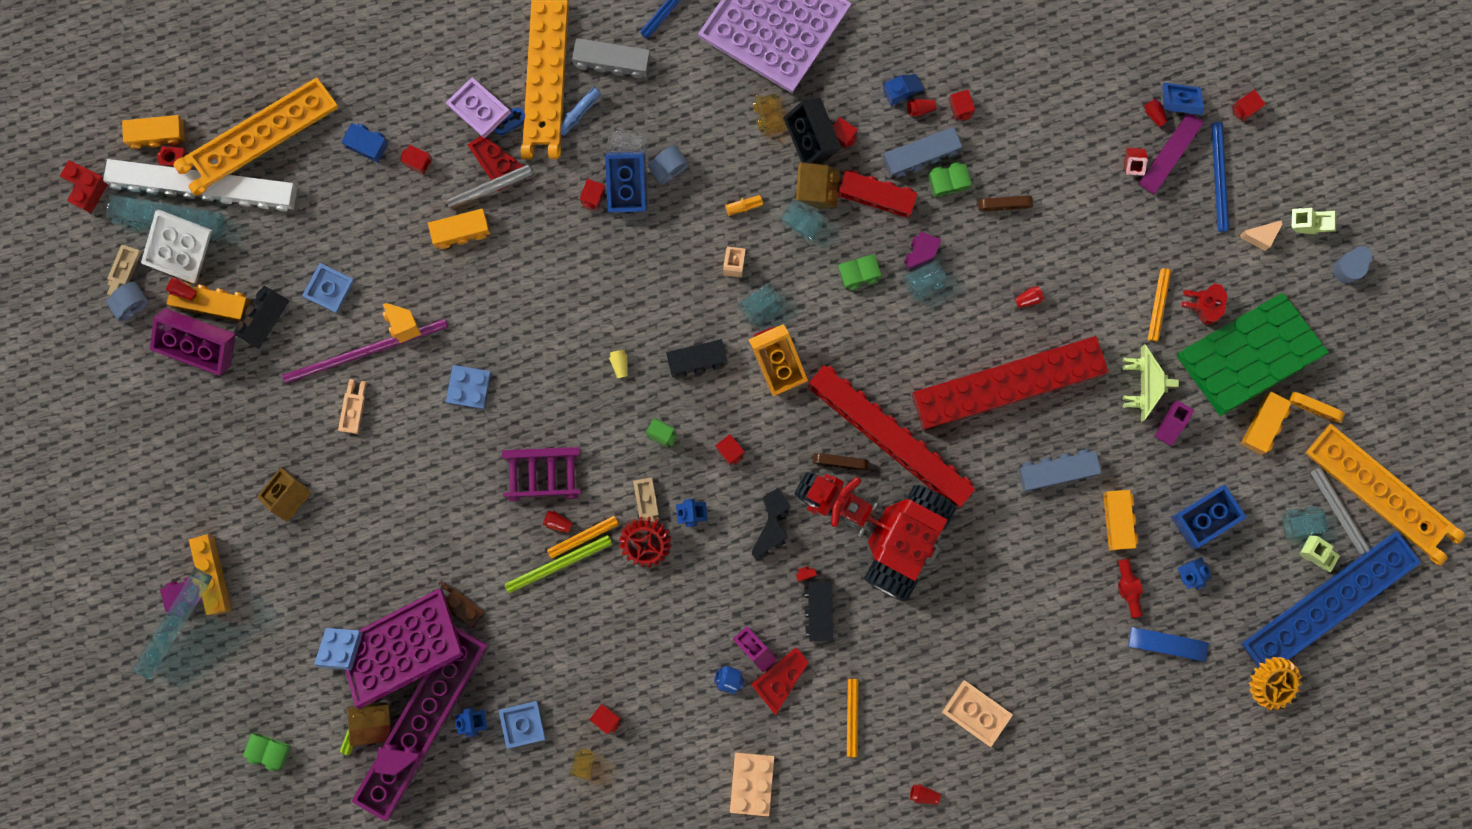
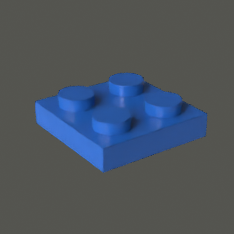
(1182, 98)

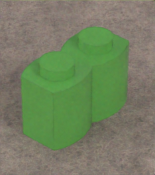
(949, 179)
(859, 272)
(661, 433)
(266, 751)

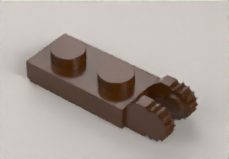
(462, 606)

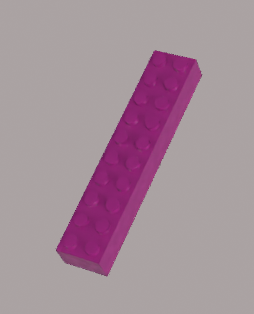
(420, 726)

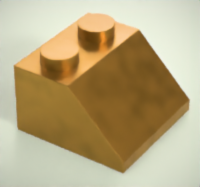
(817, 185)
(284, 494)
(368, 724)

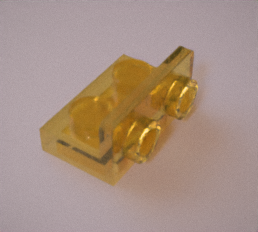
(770, 114)

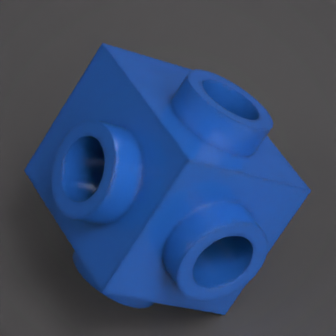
(691, 512)
(1195, 573)
(470, 722)

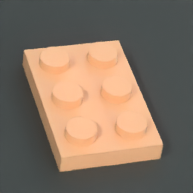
(977, 713)
(752, 784)

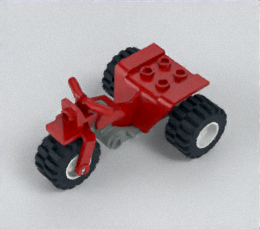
(900, 537)

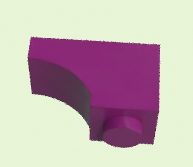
(755, 649)

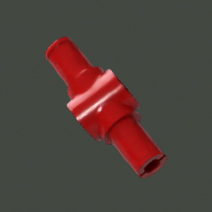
(1130, 588)

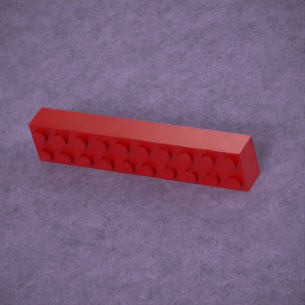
(1009, 383)
(889, 436)

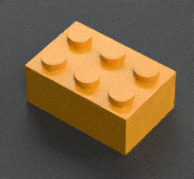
(778, 360)

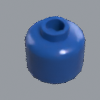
(729, 679)

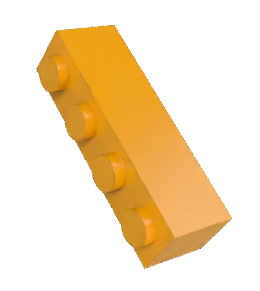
(213, 303)
(207, 560)

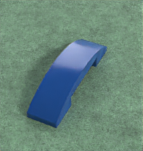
(1168, 644)

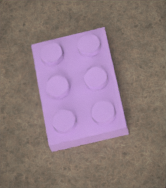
(478, 107)

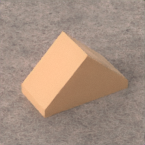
(1263, 235)
(734, 262)

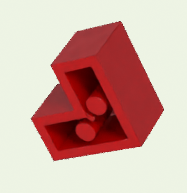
(88, 186)

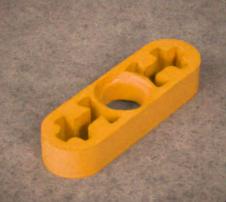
(1317, 407)

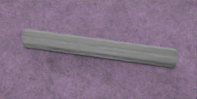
(490, 187)
(1340, 511)

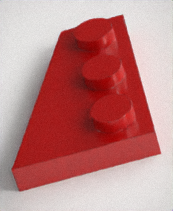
(492, 158)
(779, 679)

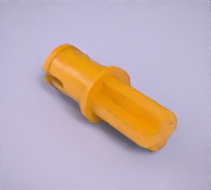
(744, 205)

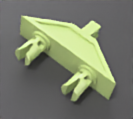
(1153, 382)

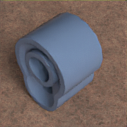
(668, 164)
(1353, 265)
(127, 301)

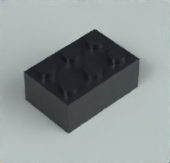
(812, 131)

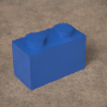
(365, 142)

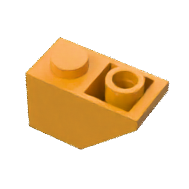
(402, 322)

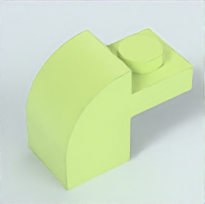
(1312, 222)
(1320, 553)

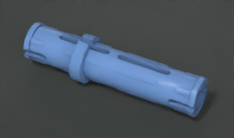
(580, 109)

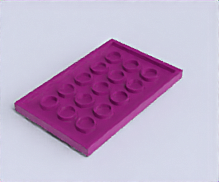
(403, 648)

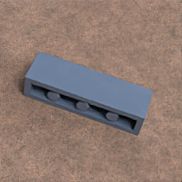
(922, 152)
(1059, 471)

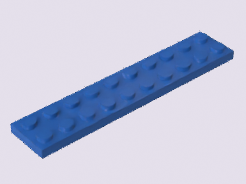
(1332, 601)

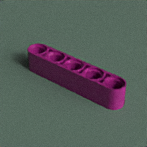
(1171, 153)

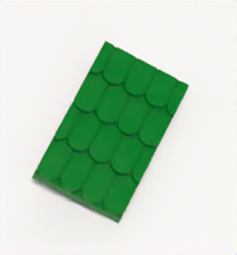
(1251, 354)

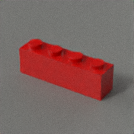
(877, 194)

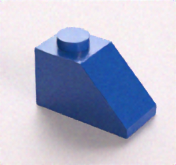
(902, 88)

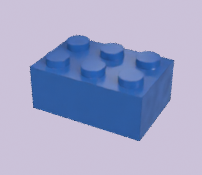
(626, 181)
(1208, 517)

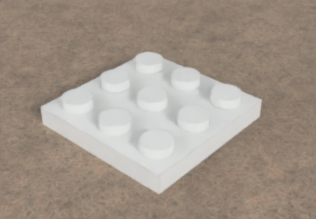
(176, 246)

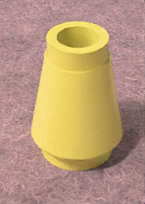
(619, 363)

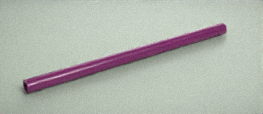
(359, 353)

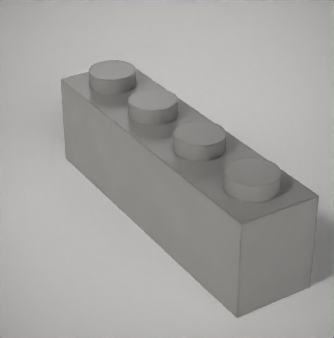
(611, 58)

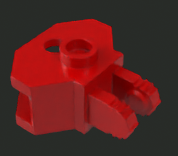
(1205, 303)

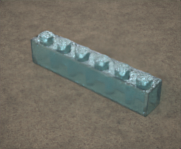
(141, 213)
(172, 623)

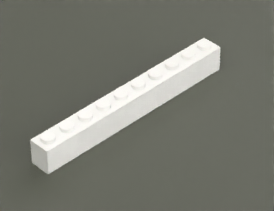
(227, 190)

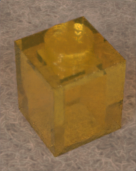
(583, 763)

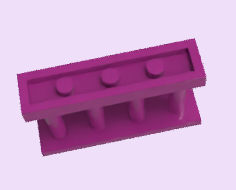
(532, 457)

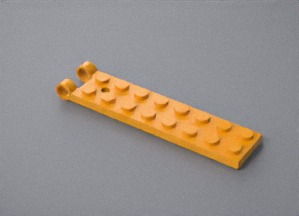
(545, 77)
(257, 135)
(1383, 492)

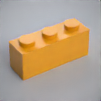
(153, 131)
(459, 229)
(1266, 423)
(1120, 520)

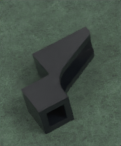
(772, 533)

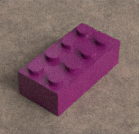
(192, 341)

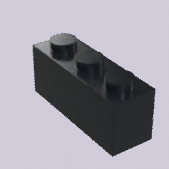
(261, 317)
(697, 359)
(819, 611)

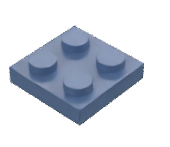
(328, 288)
(468, 387)
(338, 648)
(522, 724)

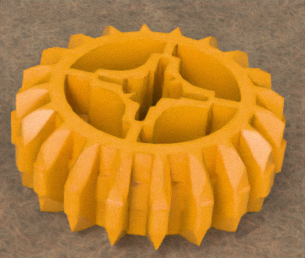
(1275, 683)

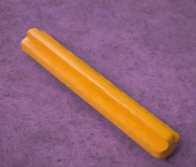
(1159, 305)
(583, 537)
(852, 718)

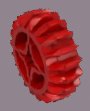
(632, 533)

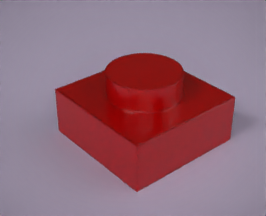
(805, 573)

